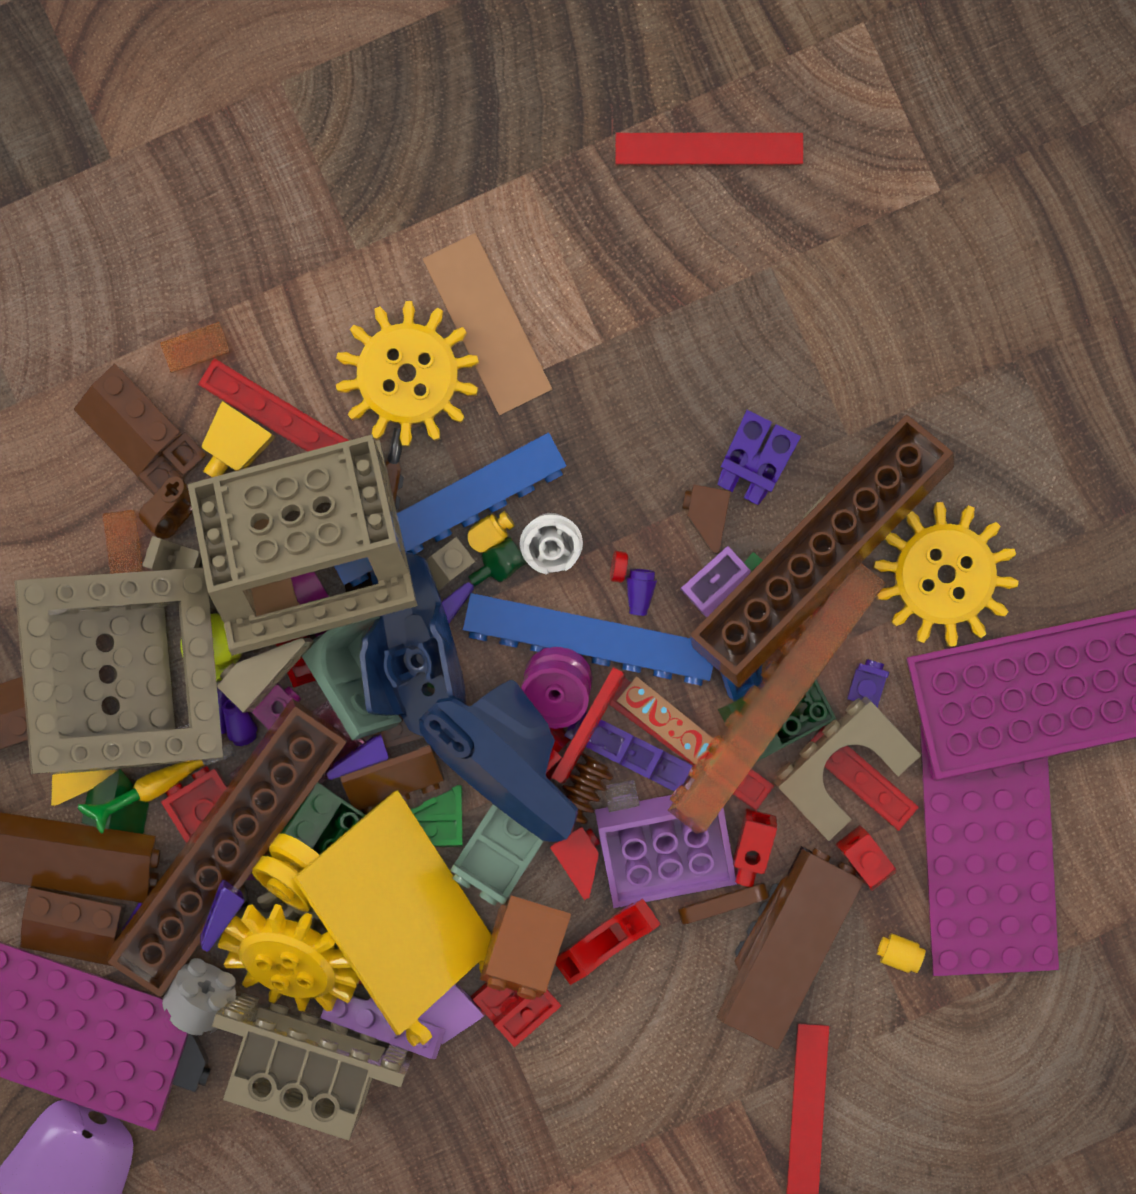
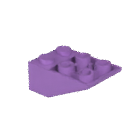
(715, 581)

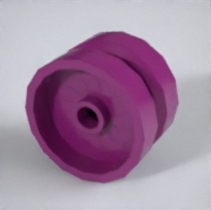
(558, 685)

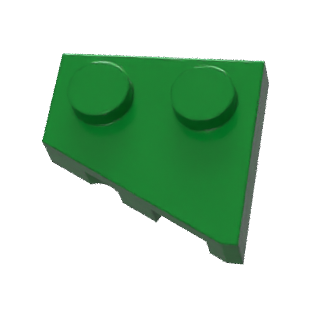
(442, 818)

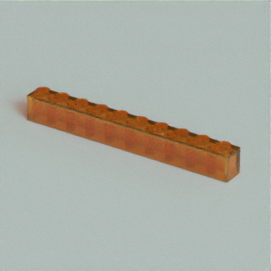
(772, 701)

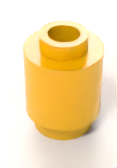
(901, 953)

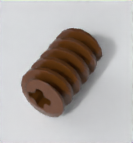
(586, 784)

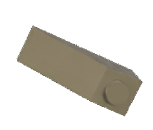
(255, 677)

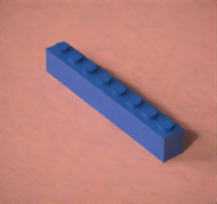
(467, 498)
(586, 636)

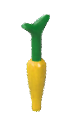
(144, 789)

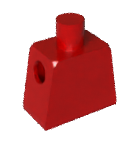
(756, 835)
(866, 857)

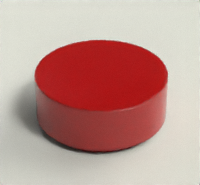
(618, 566)

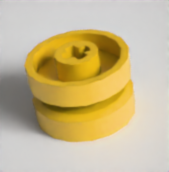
(277, 872)

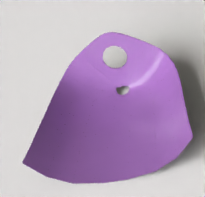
(61, 1161)

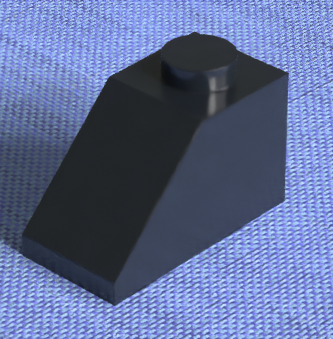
(192, 1066)

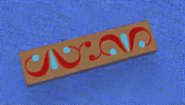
(666, 720)

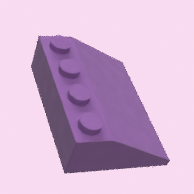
(660, 857)

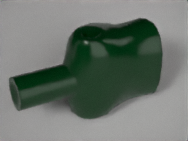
(499, 563)

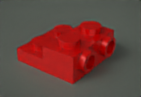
(192, 803)

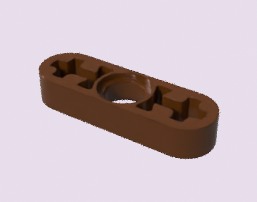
(723, 903)

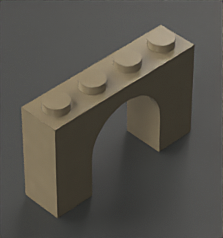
(804, 778)

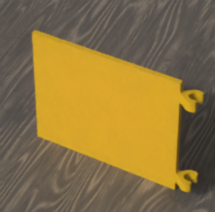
(396, 914)

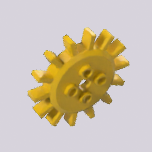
(402, 404)
(939, 604)
(288, 958)

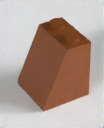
(524, 947)

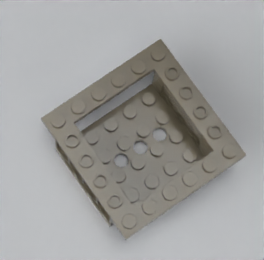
(355, 527)
(62, 667)
(303, 1067)

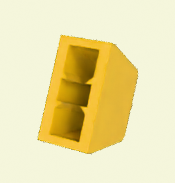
(233, 441)

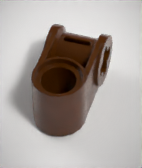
(166, 510)

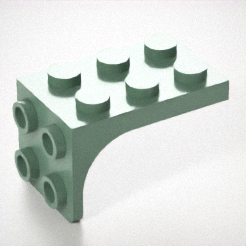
(337, 669)
(496, 856)

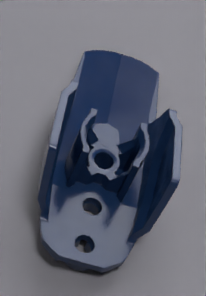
(408, 652)
(504, 754)

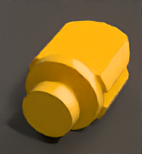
(489, 531)

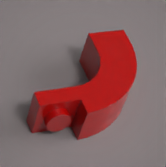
(606, 940)

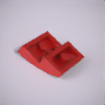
(513, 1014)

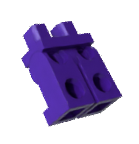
(756, 466)

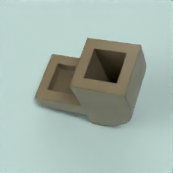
(170, 556)

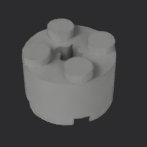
(197, 996)

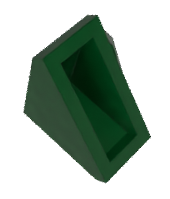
(130, 818)

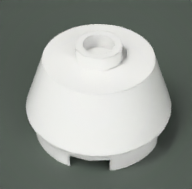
(551, 543)

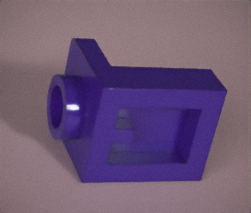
(868, 681)

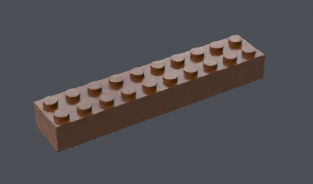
(822, 550)
(226, 846)

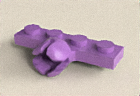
(367, 1019)

